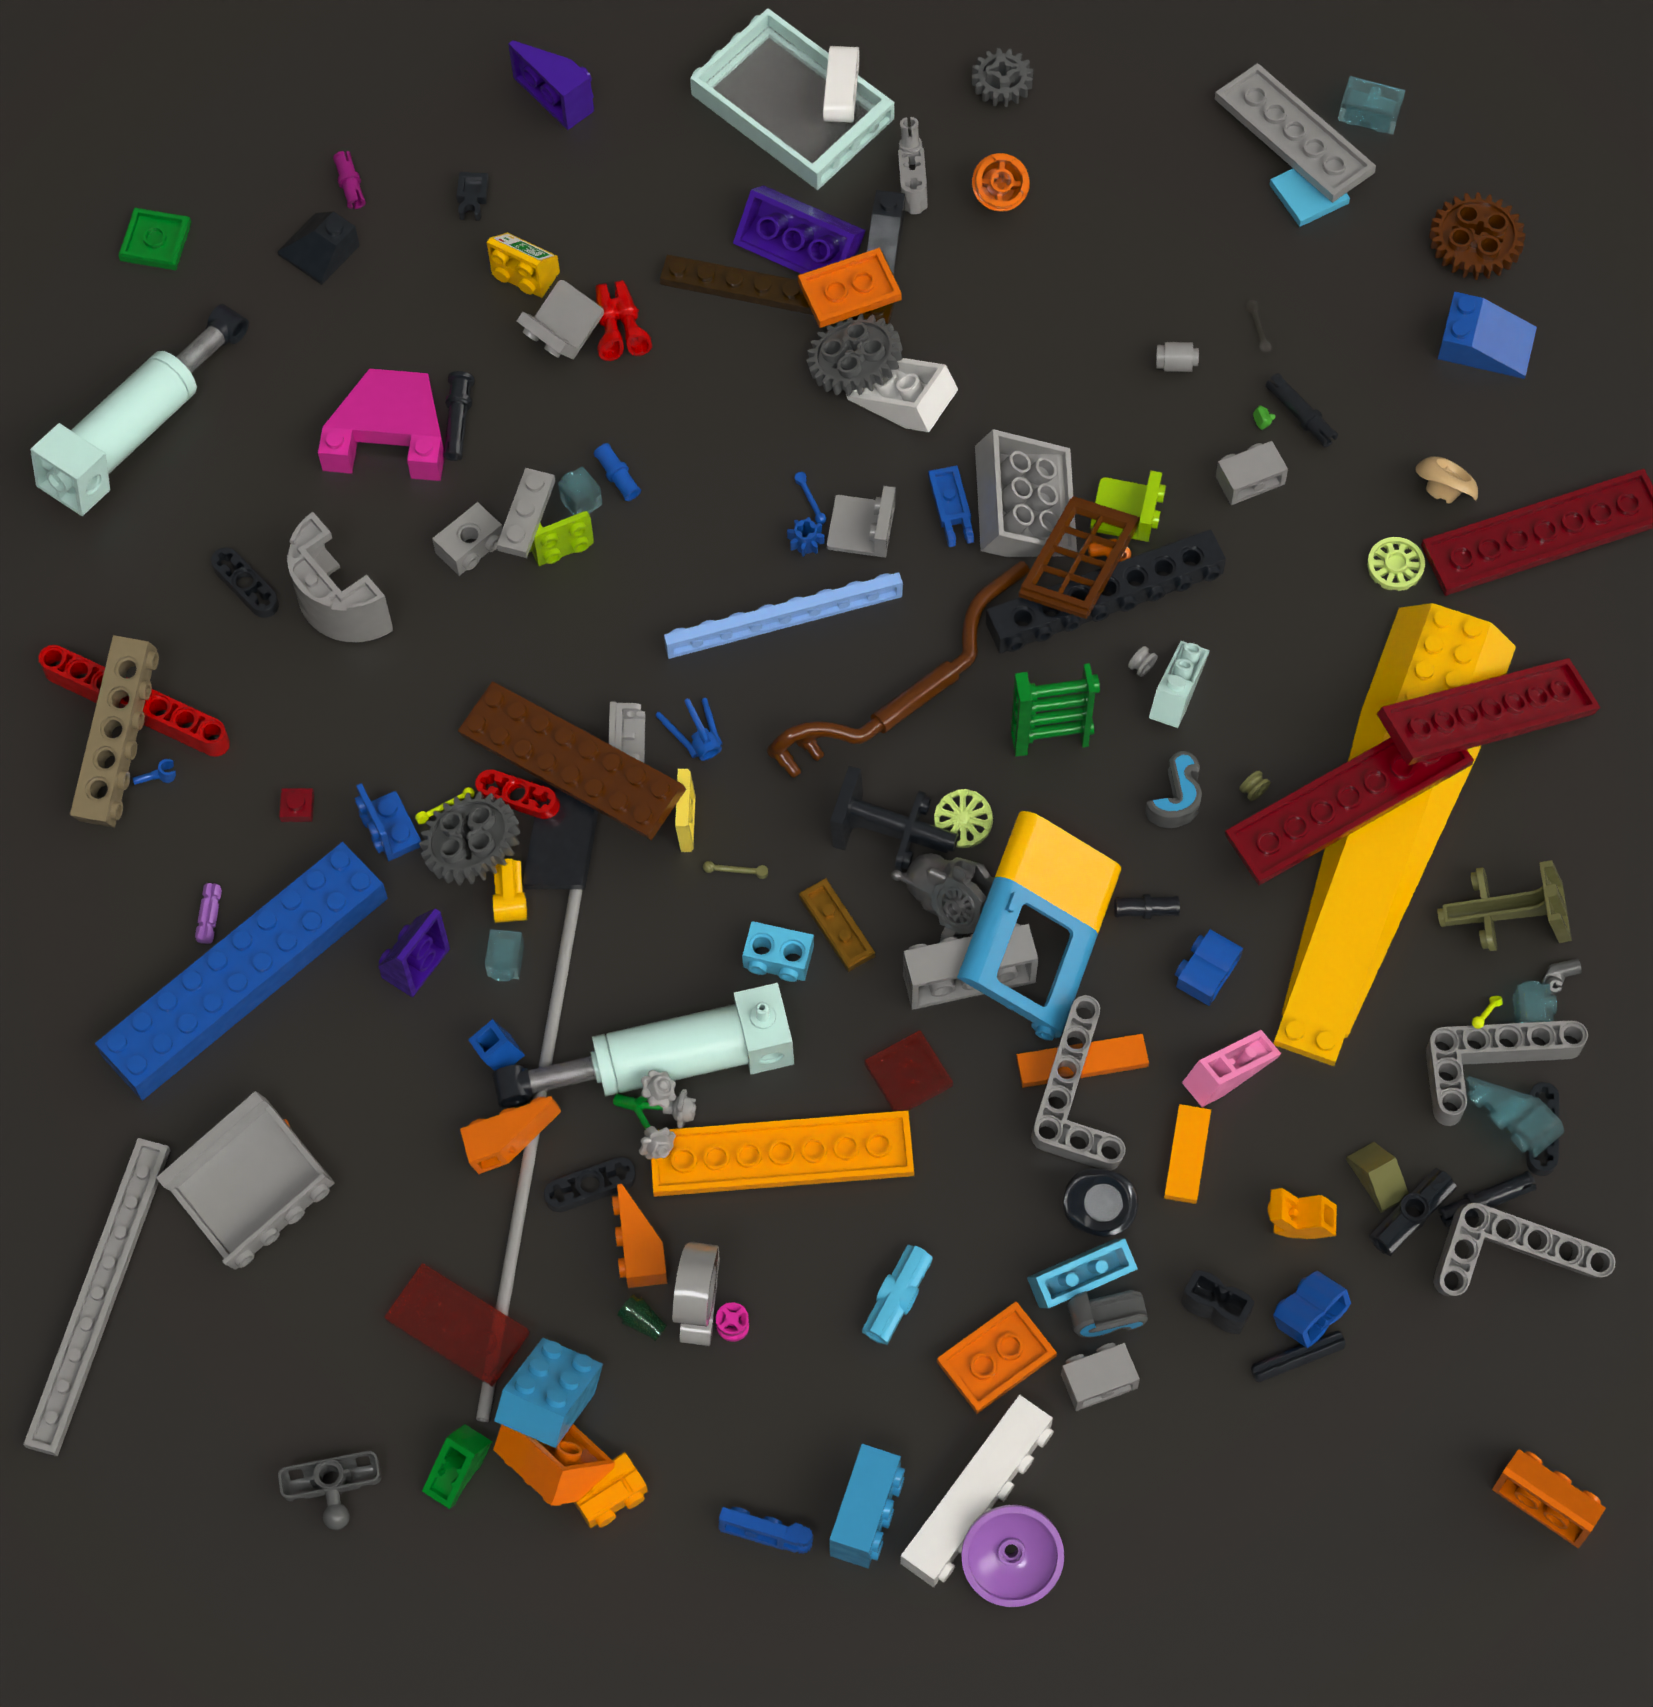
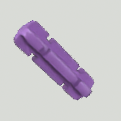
(208, 913)

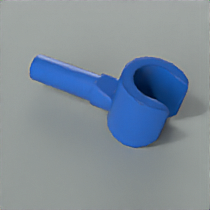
(166, 777)

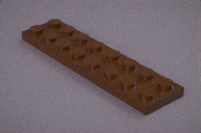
(572, 760)

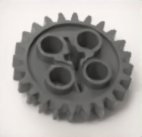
(855, 355)
(487, 833)

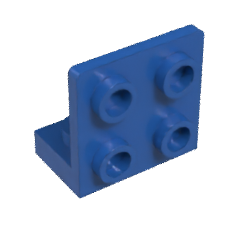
(388, 823)

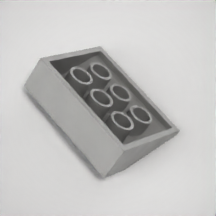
(1021, 493)

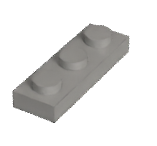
(526, 512)

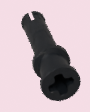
(458, 403)

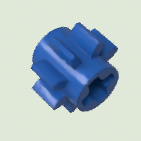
(805, 544)

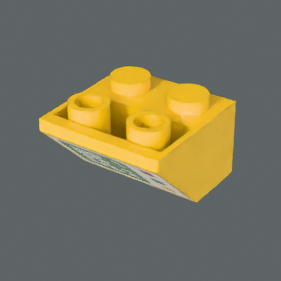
(522, 264)

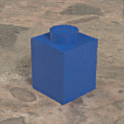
(496, 1046)

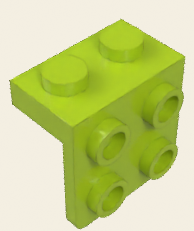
(1132, 499)
(562, 538)

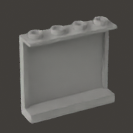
(246, 1180)

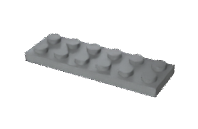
(1295, 132)

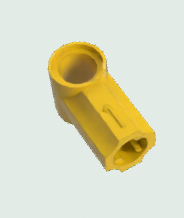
(509, 898)

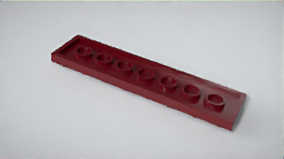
(1541, 532)
(1487, 711)
(1335, 807)

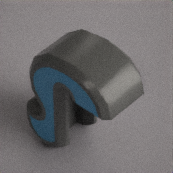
(1185, 790)
(1107, 1313)

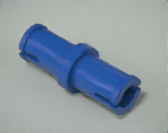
(617, 472)

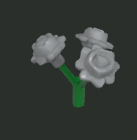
(660, 1093)

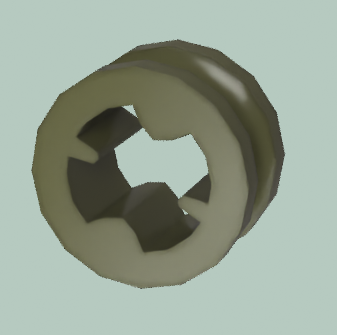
(1255, 785)

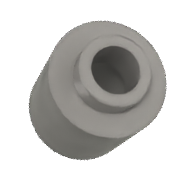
(1177, 356)

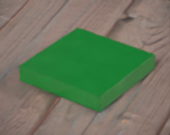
(155, 239)

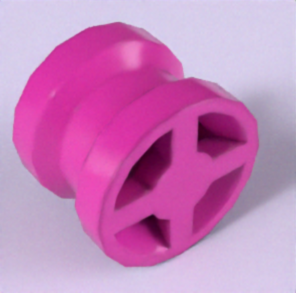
(732, 1315)

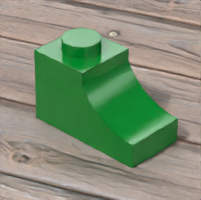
(456, 1464)

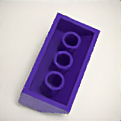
(794, 232)

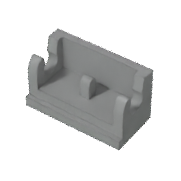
(628, 729)

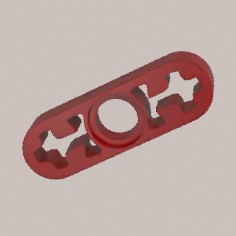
(526, 803)

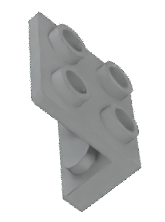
(862, 524)

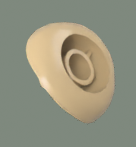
(1446, 479)

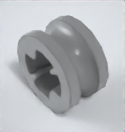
(1142, 661)

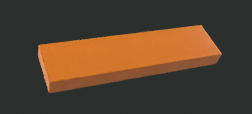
(1102, 1058)

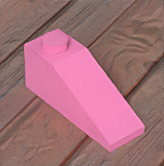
(1230, 1067)

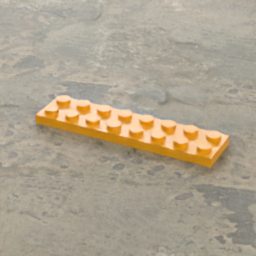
(785, 1153)

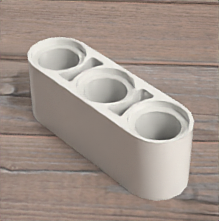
(841, 84)

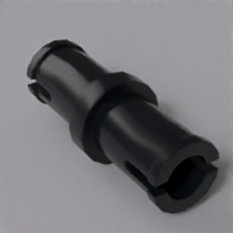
(1147, 906)

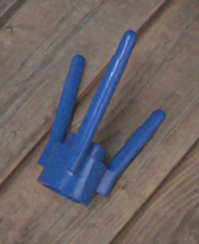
(704, 743)

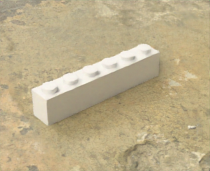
(977, 1490)

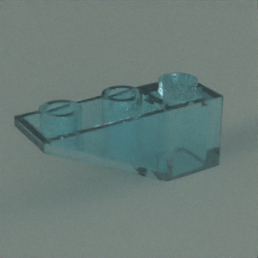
(1523, 1115)

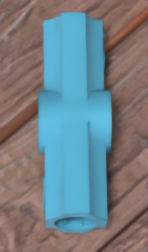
(897, 1294)

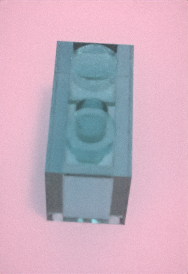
(1371, 105)

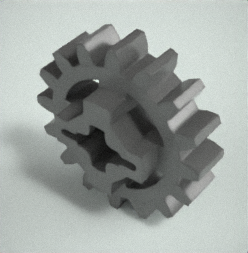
(1002, 77)

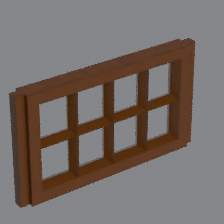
(1063, 602)

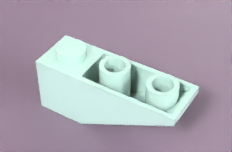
(1178, 684)

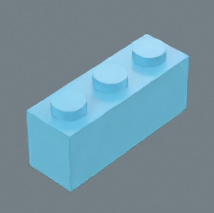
(1082, 1273)

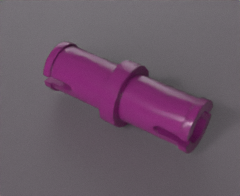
(349, 180)

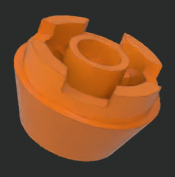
(1000, 182)

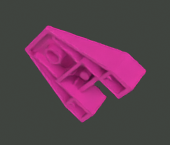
(386, 410)

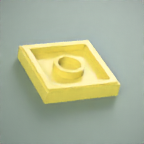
(686, 812)

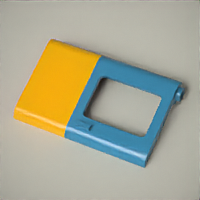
(1059, 880)

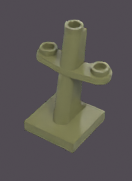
(1544, 901)

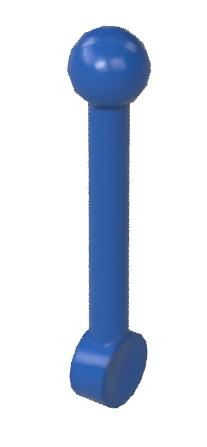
(800, 479)

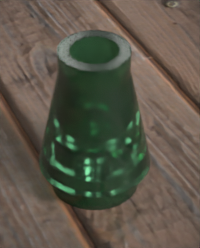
(641, 1317)

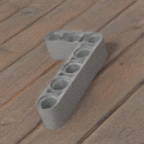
(1492, 1052)
(1066, 1089)
(1516, 1240)

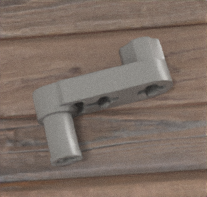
(912, 181)

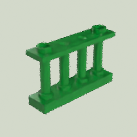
(1026, 705)

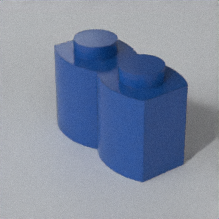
(1208, 967)
(1311, 1308)

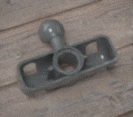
(350, 1478)

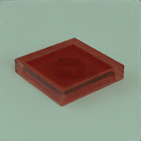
(908, 1073)

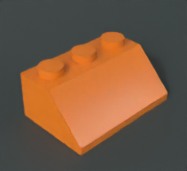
(555, 1473)
(1549, 1497)

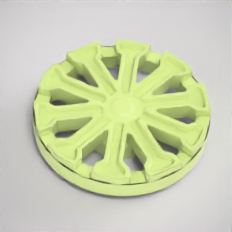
(1396, 563)
(964, 818)

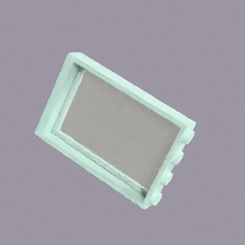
(773, 92)

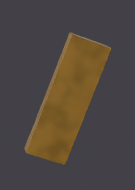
(837, 925)

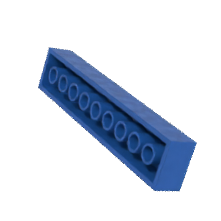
(241, 971)

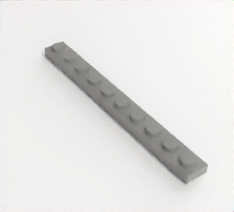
(96, 1298)

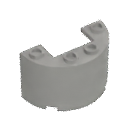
(346, 616)

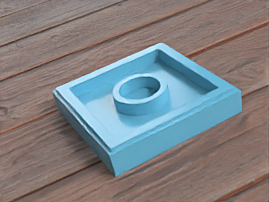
(1302, 198)

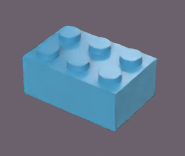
(548, 1392)
(867, 1506)

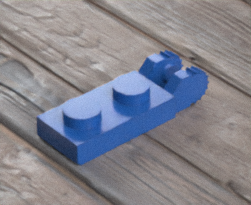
(951, 502)
(766, 1530)

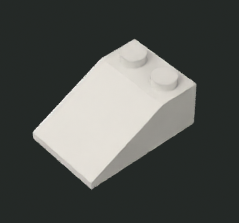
(912, 396)

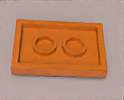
(849, 287)
(996, 1357)

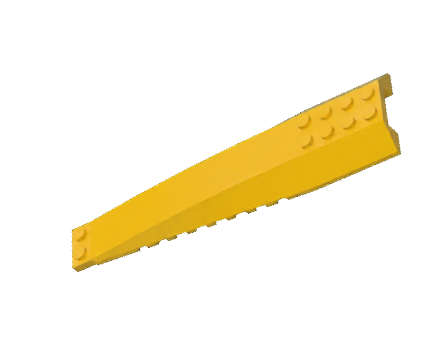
(1375, 870)

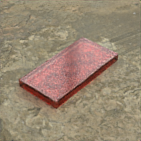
(457, 1325)

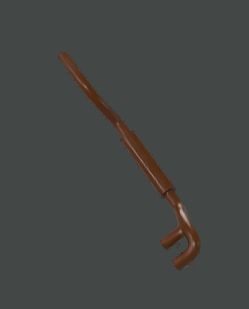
(907, 701)

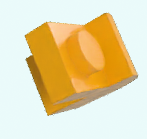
(1302, 1217)

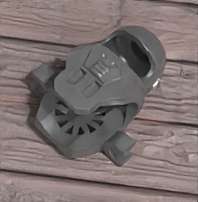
(949, 889)

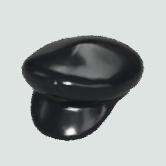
(1100, 1202)

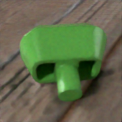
(1262, 417)

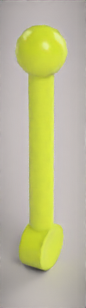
(423, 816)
(1478, 1021)

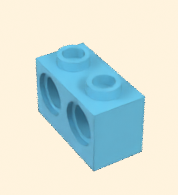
(780, 943)

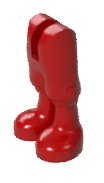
(620, 308)

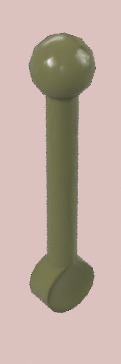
(761, 871)

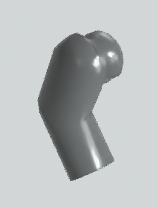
(1557, 972)

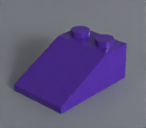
(553, 82)
(416, 953)

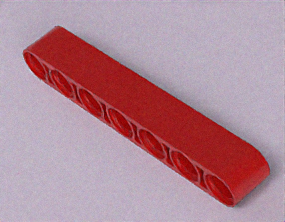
(168, 723)

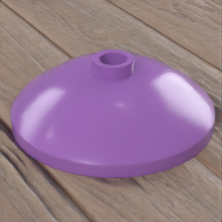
(1014, 1577)

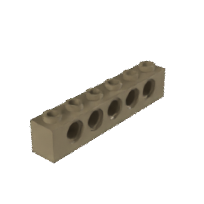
(107, 716)

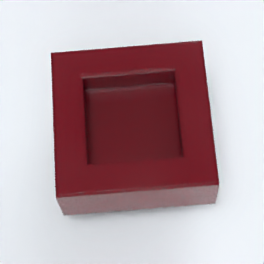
(296, 804)

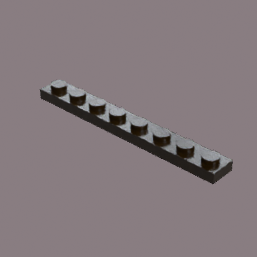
(744, 286)

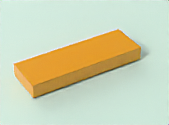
(1187, 1154)

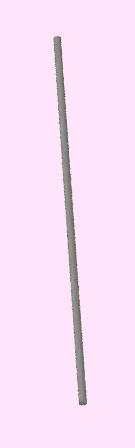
(530, 1150)

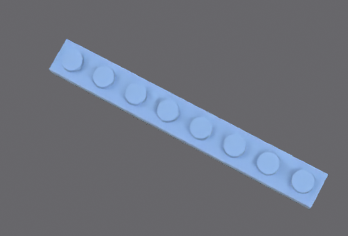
(783, 615)

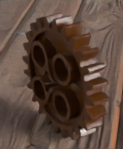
(1477, 236)

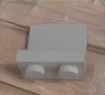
(563, 320)

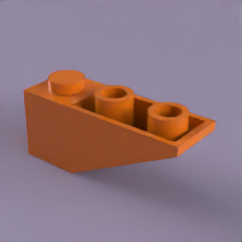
(502, 1137)
(642, 1247)

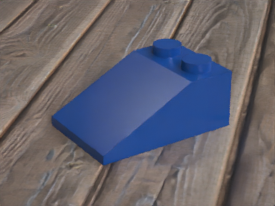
(1486, 337)

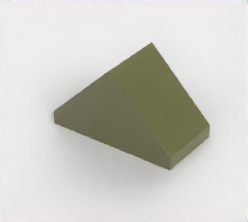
(1379, 1175)

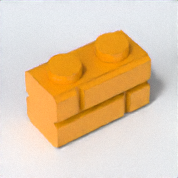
(616, 1490)

